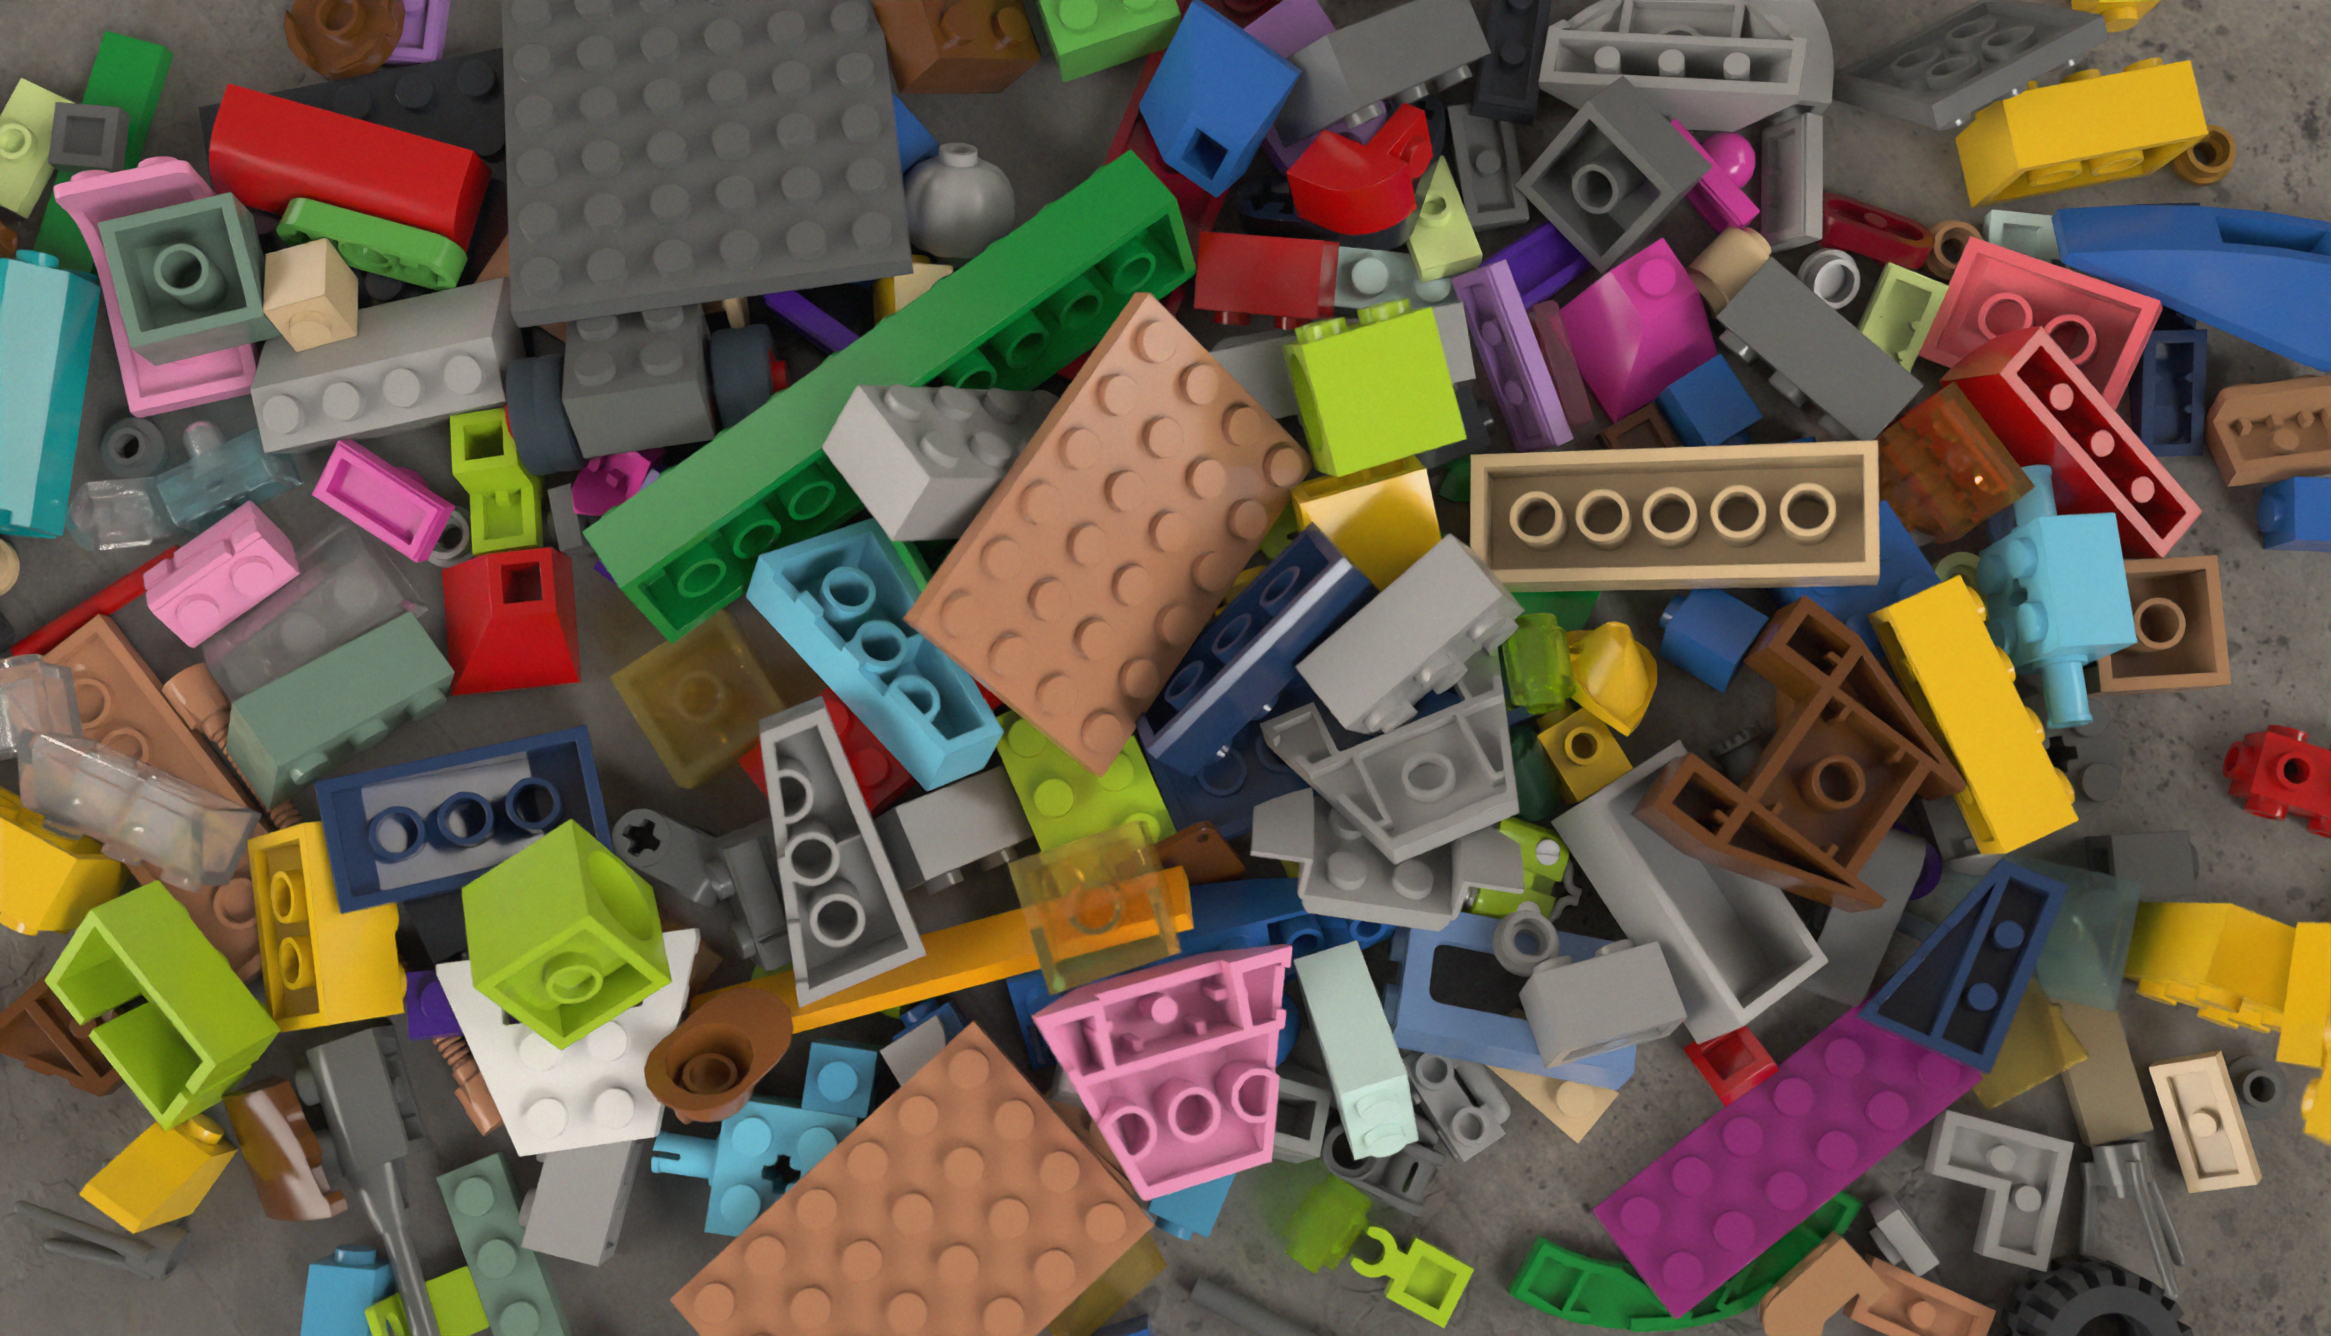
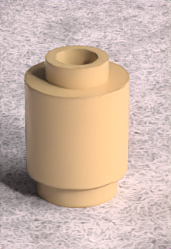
(1727, 267)

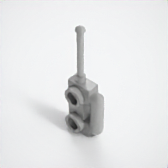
(1458, 1124)

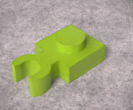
(1420, 1277)

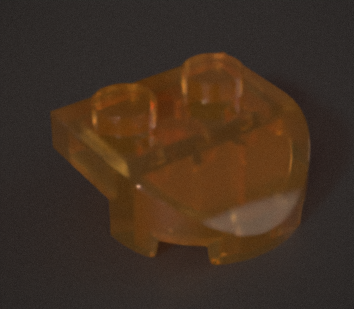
(1946, 468)

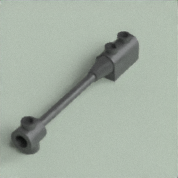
(369, 1132)

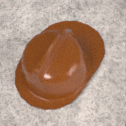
(719, 1054)

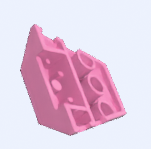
(1178, 1063)

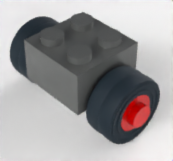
(637, 386)

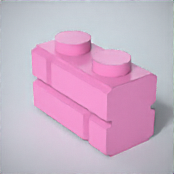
(220, 574)

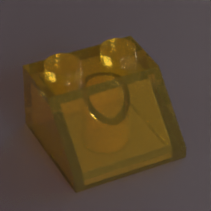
(1097, 906)

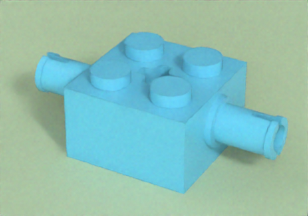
(2057, 597)
(745, 1156)

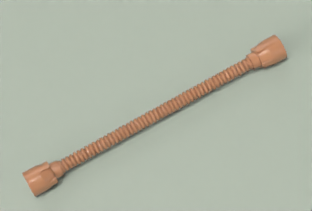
(208, 709)

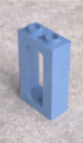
(1475, 1035)

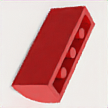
(288, 150)
(2058, 419)

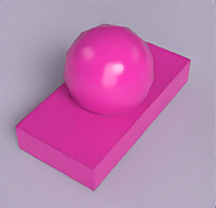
(1718, 193)
(384, 499)

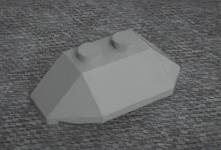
(1691, 59)

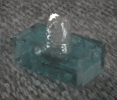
(218, 479)

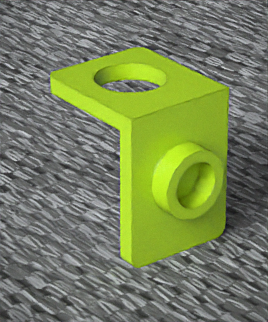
(453, 1302)

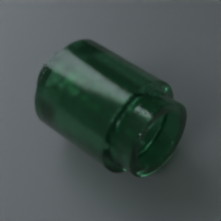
(1534, 774)

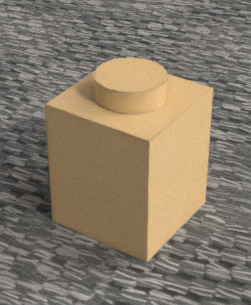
(311, 295)

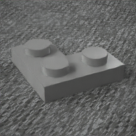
(2021, 1179)

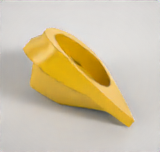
(1612, 674)

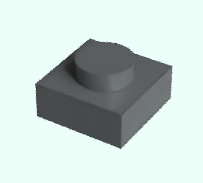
(88, 138)
(568, 526)

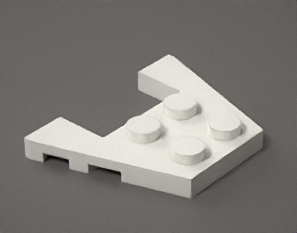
(591, 1088)

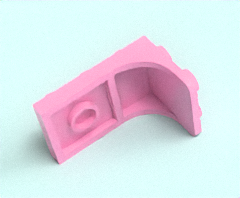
(155, 184)

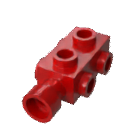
(2259, 777)

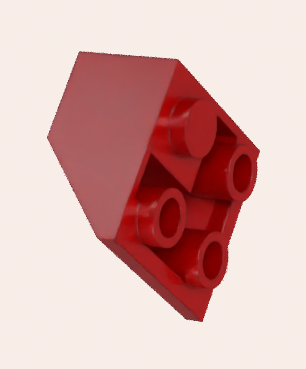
(511, 622)

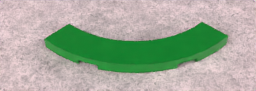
(1616, 1296)

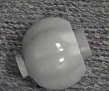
(957, 204)

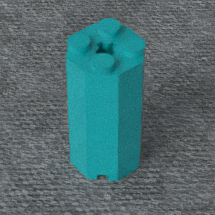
(43, 379)

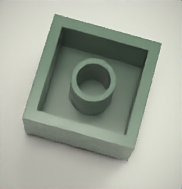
(188, 278)

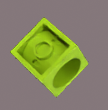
(1372, 387)
(564, 936)

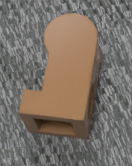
(1818, 1289)

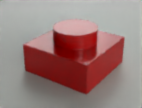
(1732, 1063)

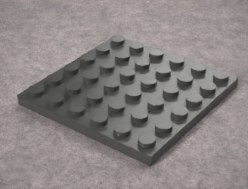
(696, 152)

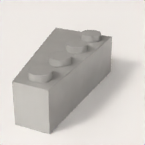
(834, 872)

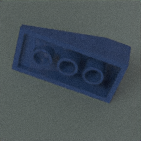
(455, 815)

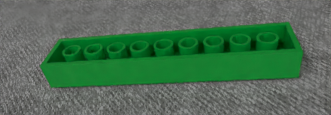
(994, 323)

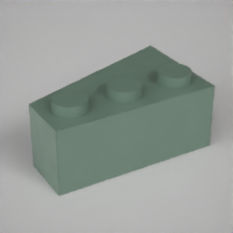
(336, 707)

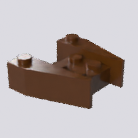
(1824, 780)

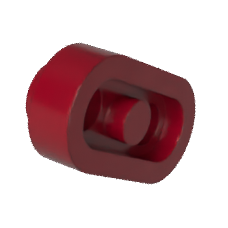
(1874, 232)

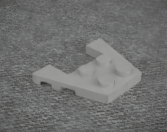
(1420, 779)

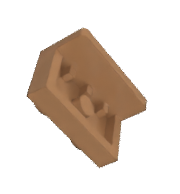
(2271, 430)

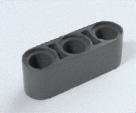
(1859, 939)

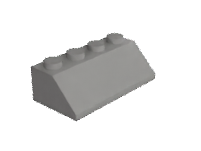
(399, 374)

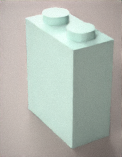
(1357, 1051)

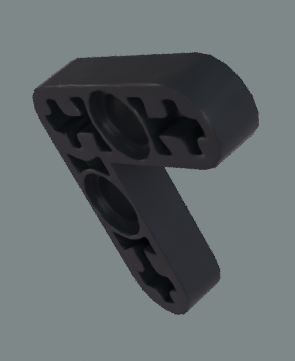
(1268, 206)

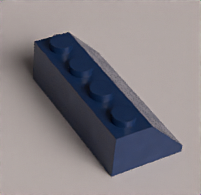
(1253, 651)

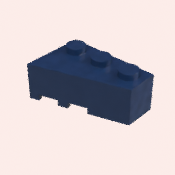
(1972, 969)

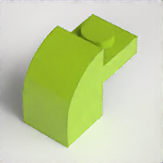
(501, 490)

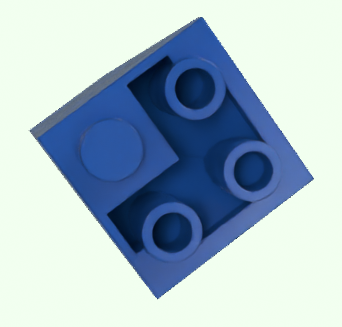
(1215, 98)

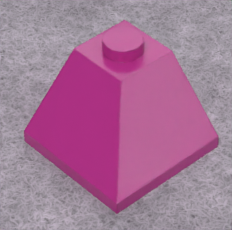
(1638, 331)

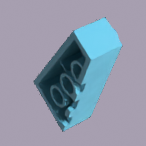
(844, 612)

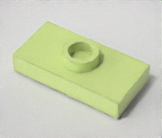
(26, 146)
(1443, 234)
(1901, 312)

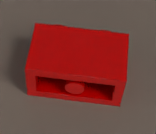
(1265, 277)

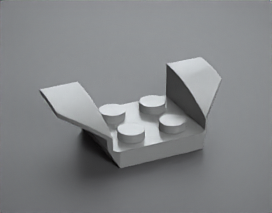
(1354, 880)

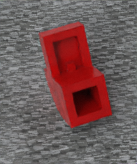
(1360, 185)

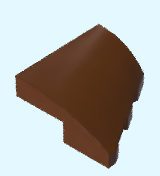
(281, 1152)

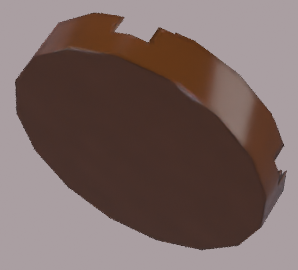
(344, 35)

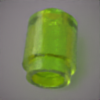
(1539, 664)
(1326, 1224)

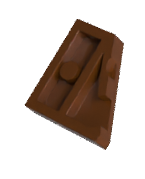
(53, 1043)

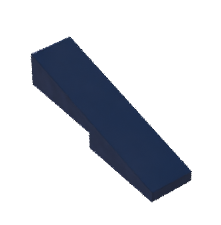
(2170, 385)

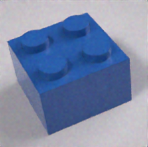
(1901, 575)

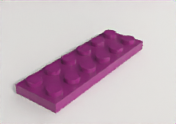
(1775, 1156)

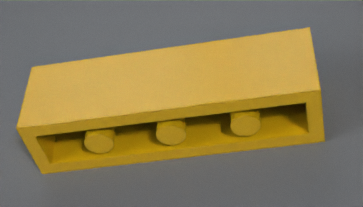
(1973, 712)

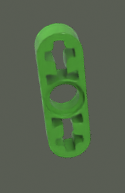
(375, 243)

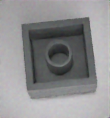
(1612, 174)

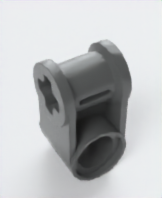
(678, 859)
(1393, 1178)

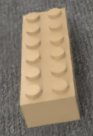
(1679, 517)

